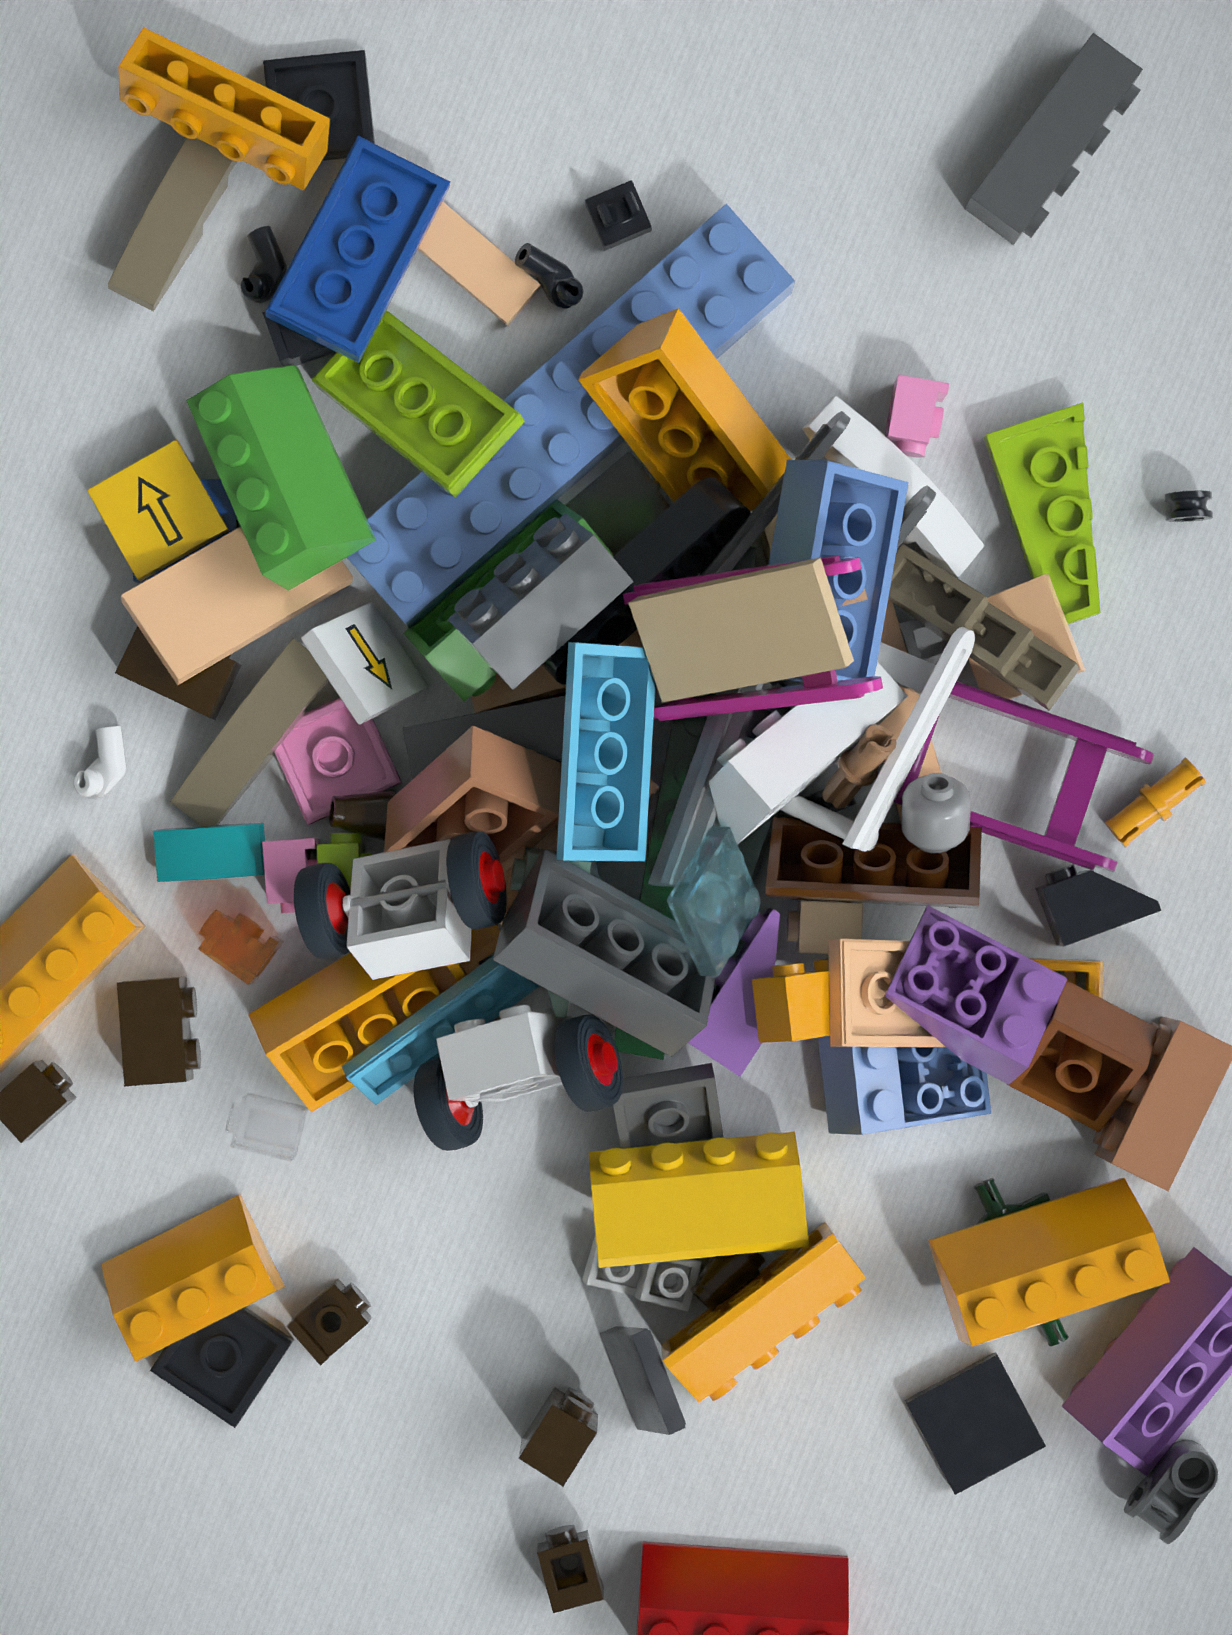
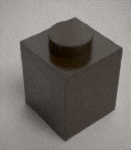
(35, 1099)

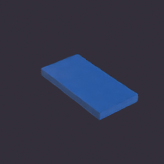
(357, 249)

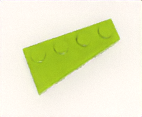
(1049, 504)

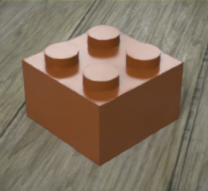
(1087, 1058)

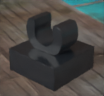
(618, 215)

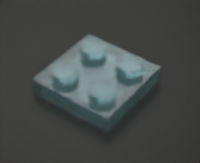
(714, 901)

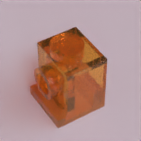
(238, 945)

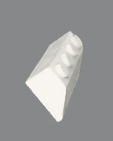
(793, 754)

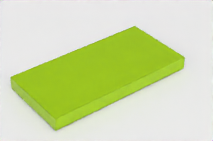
(421, 404)

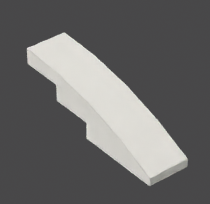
(942, 530)

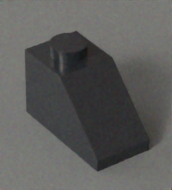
(1089, 904)

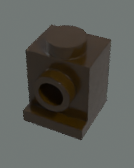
(309, 1326)
(575, 1586)

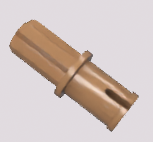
(859, 766)

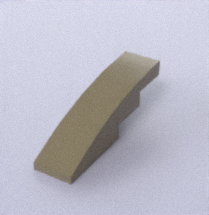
(171, 223)
(1000, 641)
(251, 736)

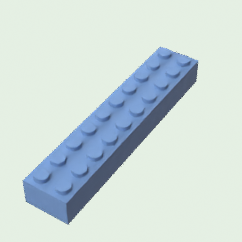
(436, 541)

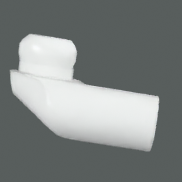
(107, 768)

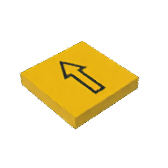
(158, 510)

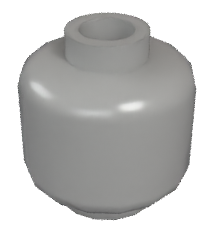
(936, 812)

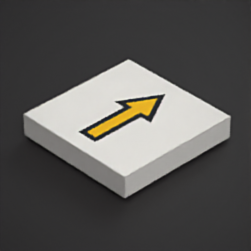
(364, 662)

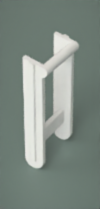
(934, 686)

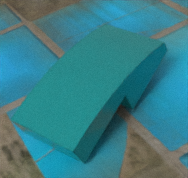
(209, 852)

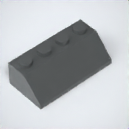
(605, 954)

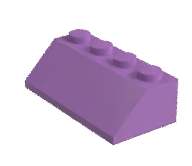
(1161, 1365)

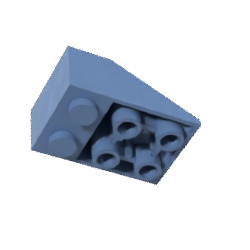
(898, 1087)

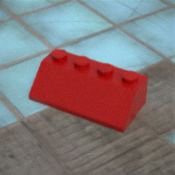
(741, 1591)

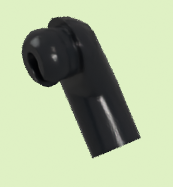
(269, 268)
(552, 275)

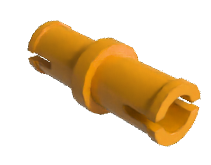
(1155, 802)

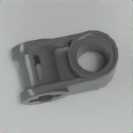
(1171, 1493)

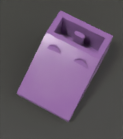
(975, 994)
(732, 1022)

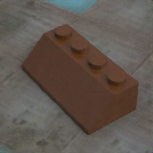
(819, 867)

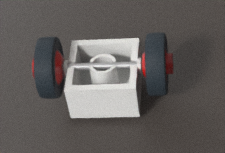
(404, 905)
(509, 1060)

